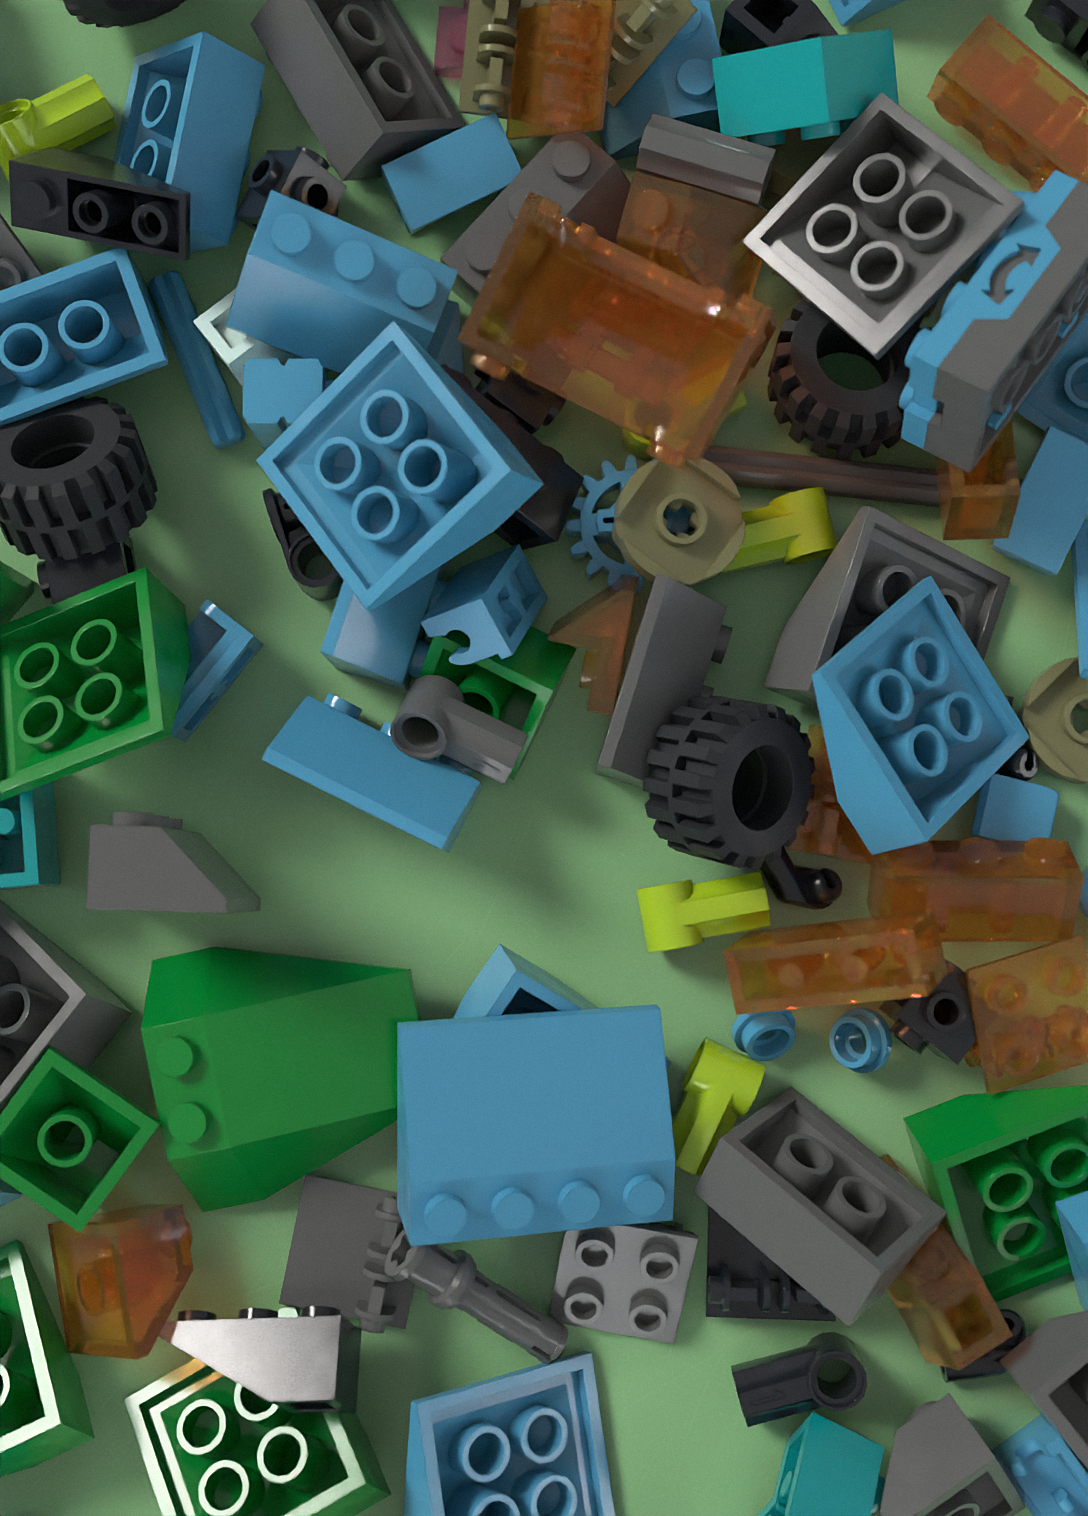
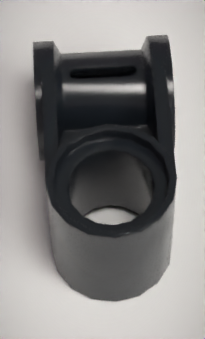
(299, 548)

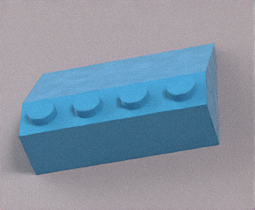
(533, 1124)

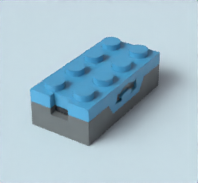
(1000, 328)

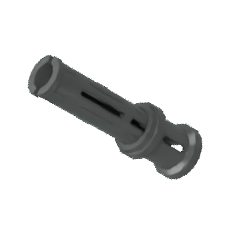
(455, 1282)

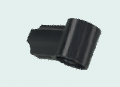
(789, 1380)

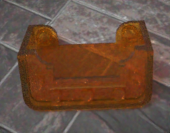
(615, 333)

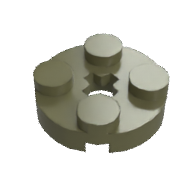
(716, 517)
(1049, 720)

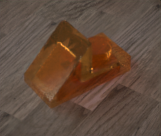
(605, 626)

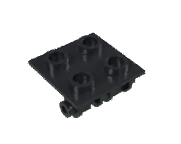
(750, 1285)

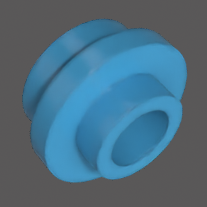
(764, 1034)
(847, 1041)

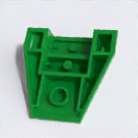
(269, 1064)

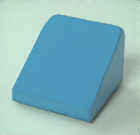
(1014, 810)

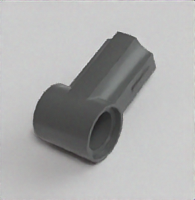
(439, 722)

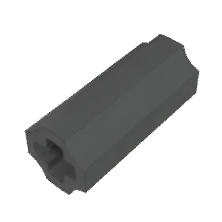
(705, 160)

